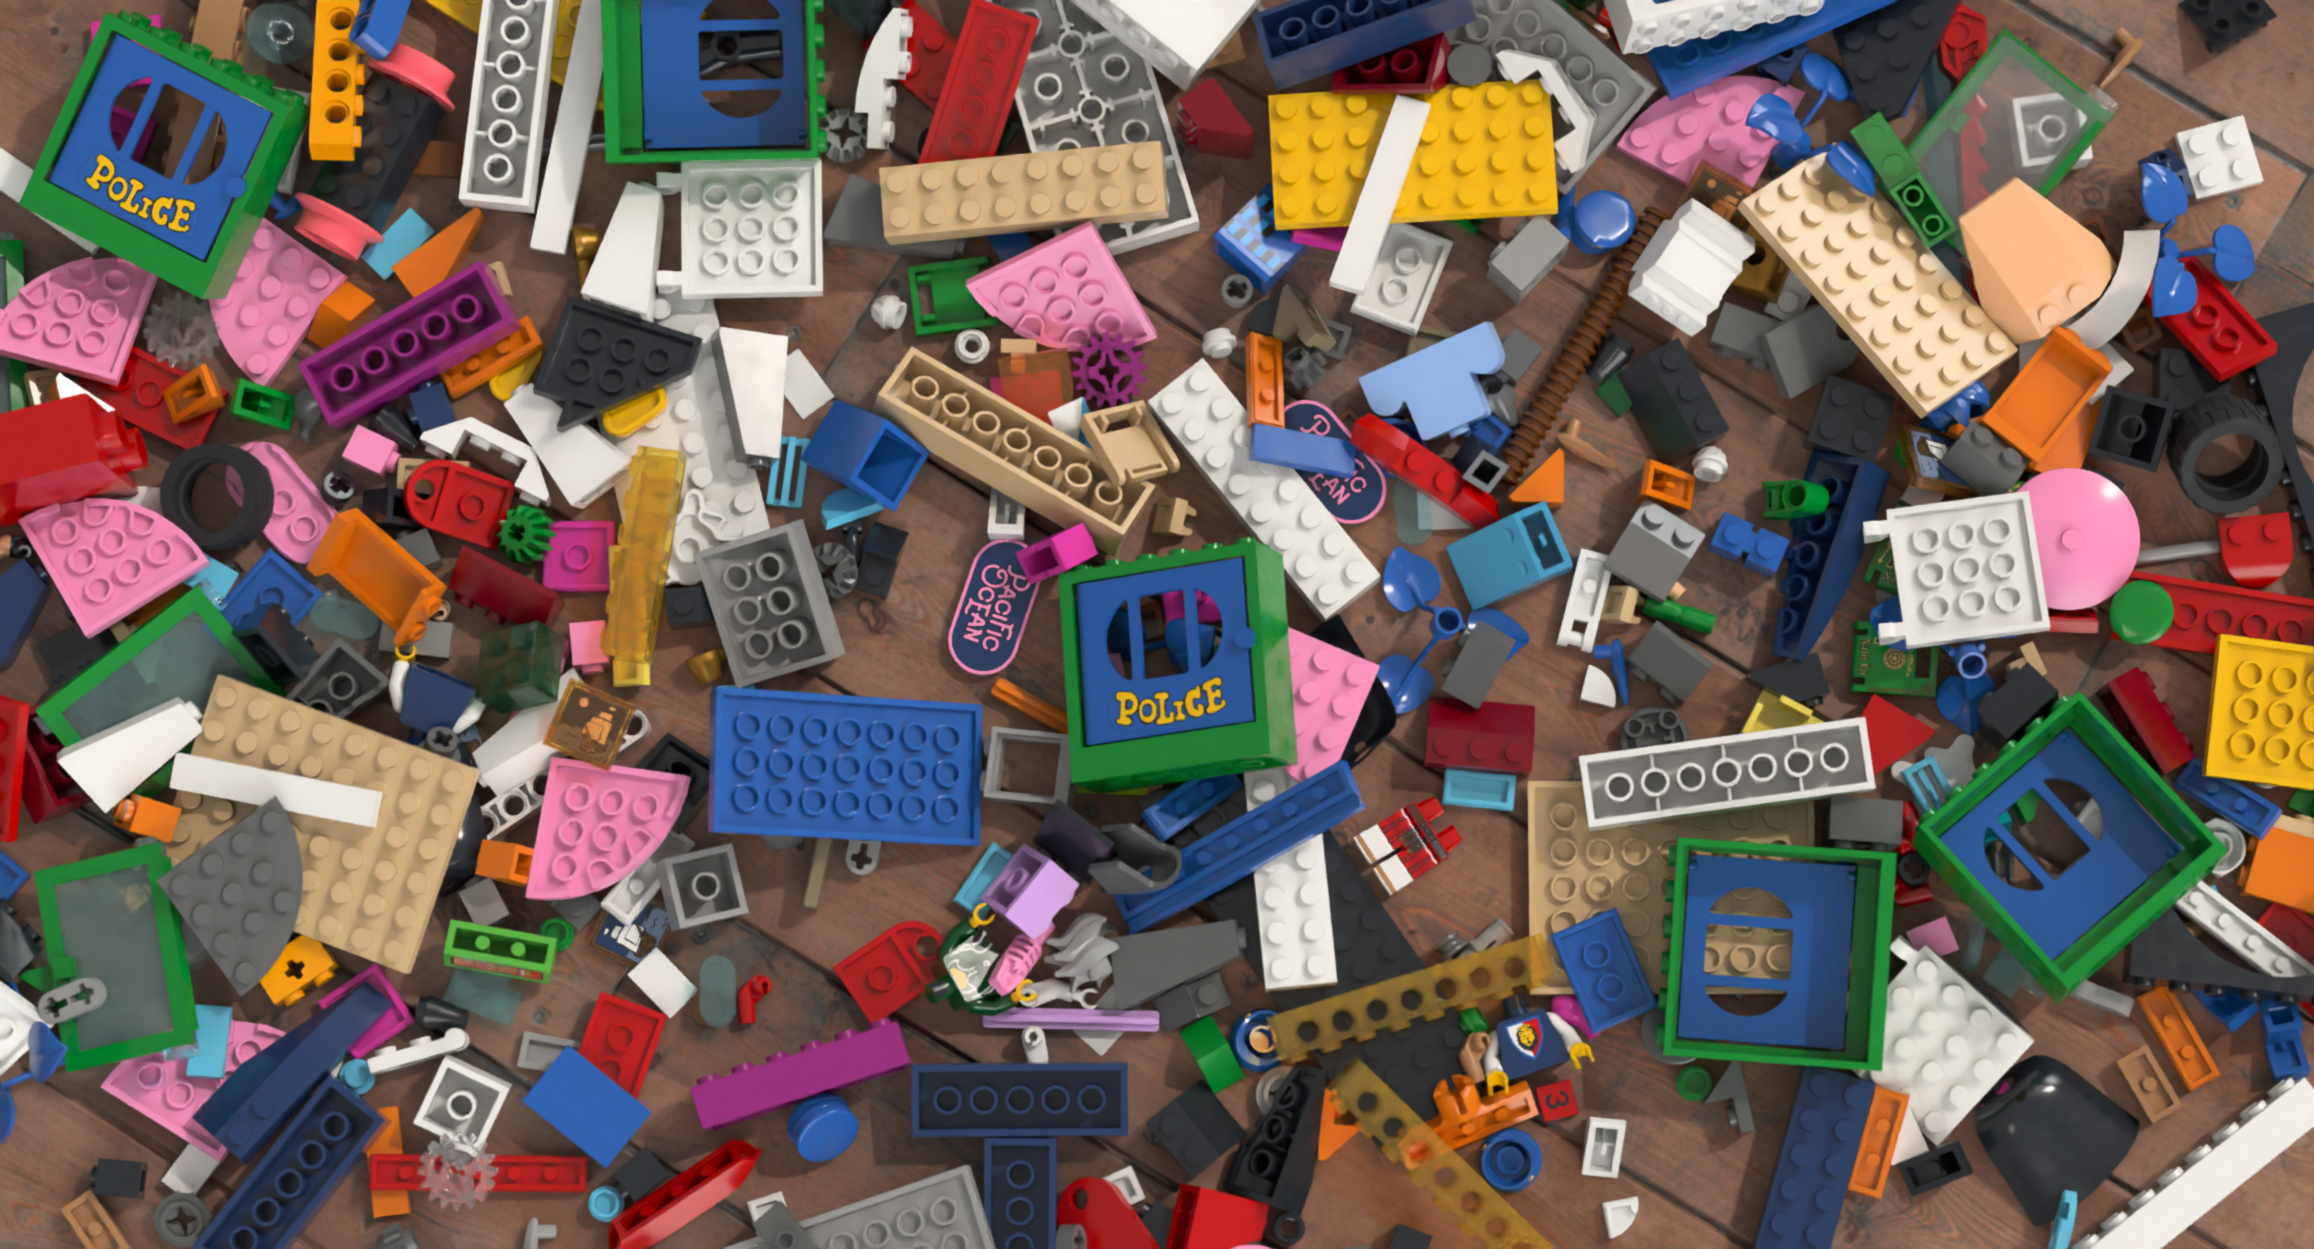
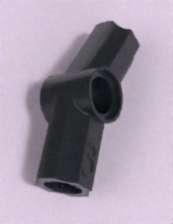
(751, 48)

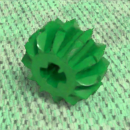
(525, 535)

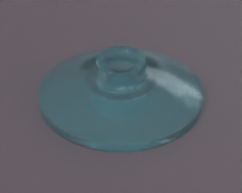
(285, 22)

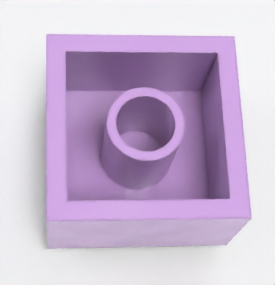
(1030, 891)

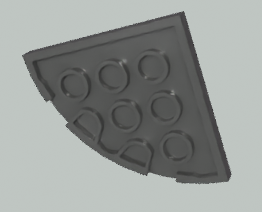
(242, 893)

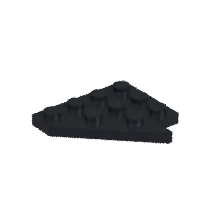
(1891, 52)
(609, 360)

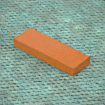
(493, 360)
(1264, 380)
(2178, 1037)
(1878, 1141)
(386, 1202)

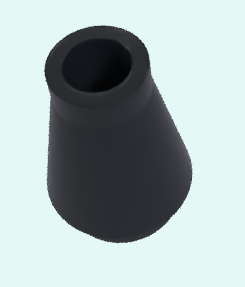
(1609, 358)
(396, 427)
(440, 1014)

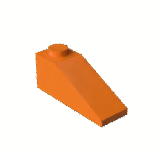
(440, 255)

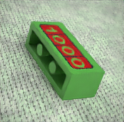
(500, 951)

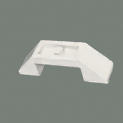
(1574, 146)
(450, 438)

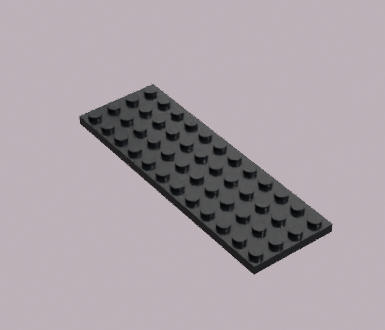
(1366, 952)

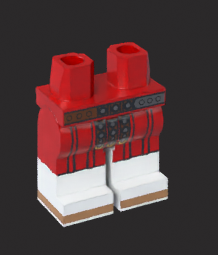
(1412, 834)

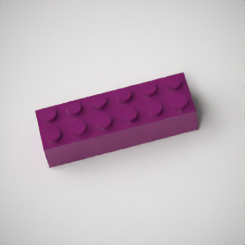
(409, 345)
(794, 1078)

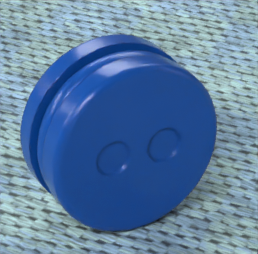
(822, 1127)

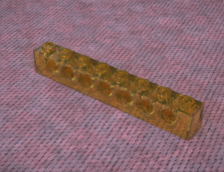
(1528, 950)
(1359, 1079)

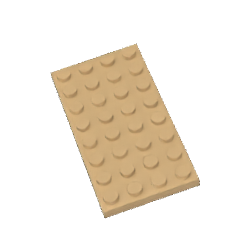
(1878, 283)

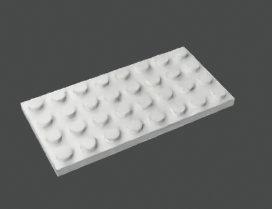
(698, 427)

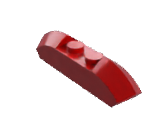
(1424, 471)
(683, 1197)

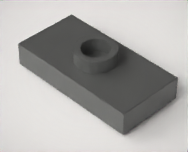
(783, 1230)

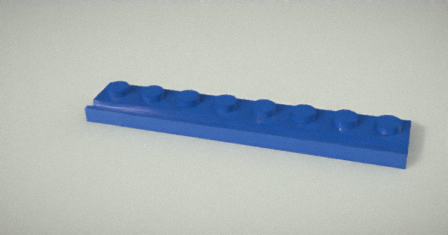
(1248, 845)

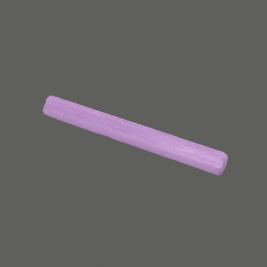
(1075, 1019)

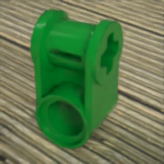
(1793, 499)

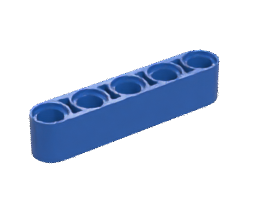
(378, 26)

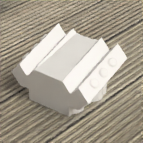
(1689, 266)

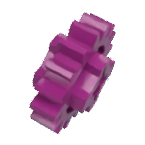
(1093, 371)

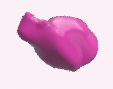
(1568, 1009)

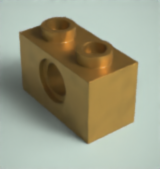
(1761, 280)

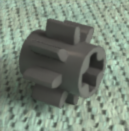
(1304, 367)
(398, 1238)

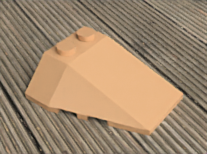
(2031, 261)

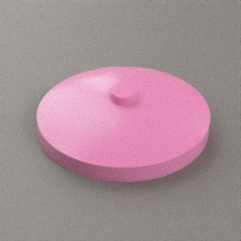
(2082, 535)

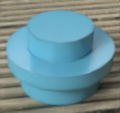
(357, 1076)
(605, 1203)

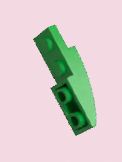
(1904, 179)

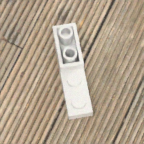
(884, 61)

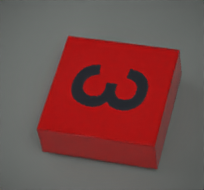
(1556, 1100)

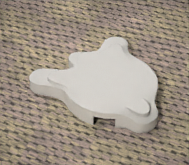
(694, 531)
(1954, 763)

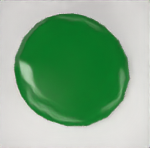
(2141, 612)

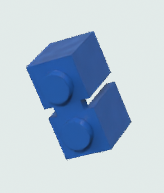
(1736, 535)

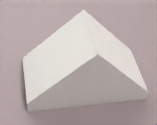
(1005, 518)
(1603, 1146)

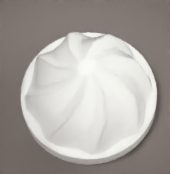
(889, 311)
(1710, 464)

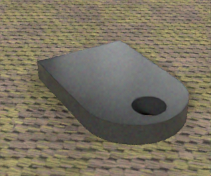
(1806, 350)

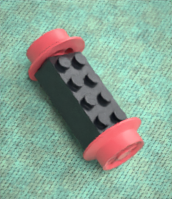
(398, 120)

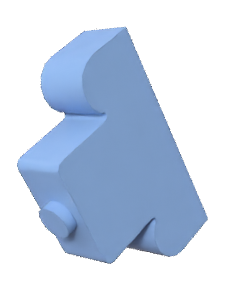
(1439, 383)

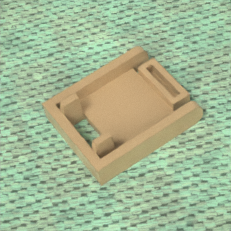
(1131, 452)

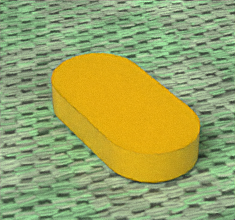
(515, 376)
(635, 414)

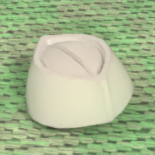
(2233, 840)

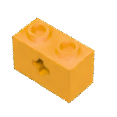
(318, 970)

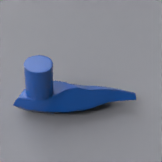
(284, 208)
(1564, 219)
(1618, 666)

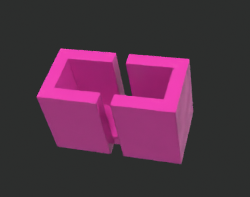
(1056, 553)

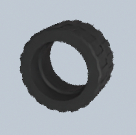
(2241, 487)

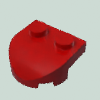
(2255, 548)

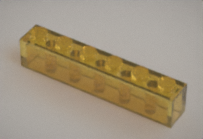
(644, 555)

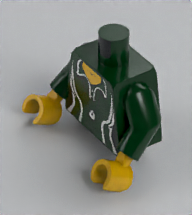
(964, 968)

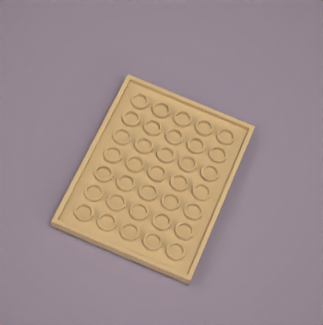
(1626, 867)
(360, 883)

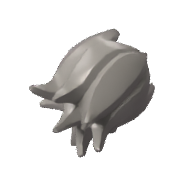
(1084, 951)

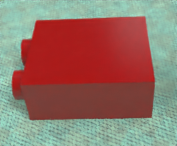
(65, 455)

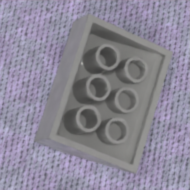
(769, 603)

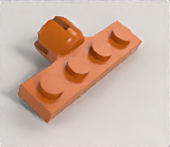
(1467, 1117)

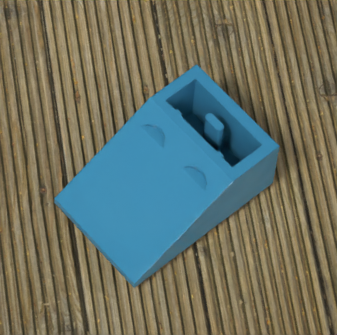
(1510, 556)

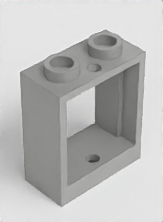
(995, 751)

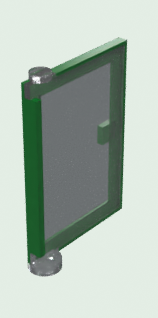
(2007, 122)

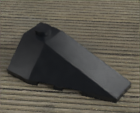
(1282, 1152)

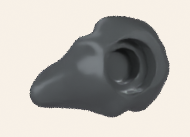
(1501, 400)
(308, 413)

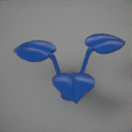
(1777, 120)
(2172, 286)
(1411, 582)
(1175, 639)
(1956, 695)
(45, 1056)

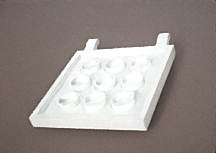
(747, 229)
(1963, 570)
(1941, 1041)

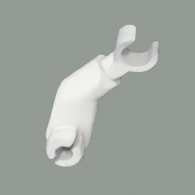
(1054, 988)
(1034, 1044)

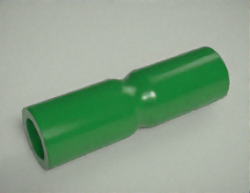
(1683, 615)

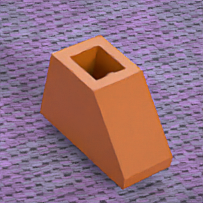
(146, 816)
(505, 862)

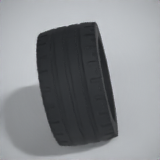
(257, 498)

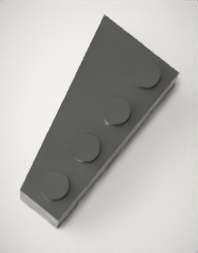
(341, 683)

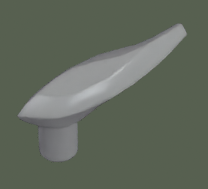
(535, 1232)

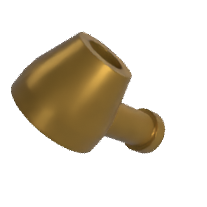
(585, 247)
(707, 665)

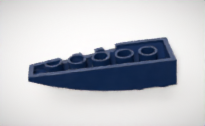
(1826, 549)
(285, 1074)

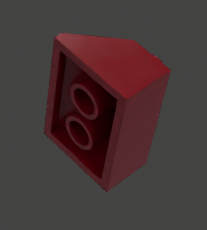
(1406, 70)
(1213, 123)
(502, 591)
(2145, 721)
(1481, 739)
(46, 785)

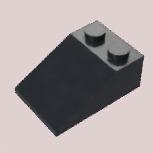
(1072, 842)

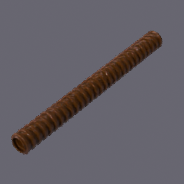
(1579, 350)

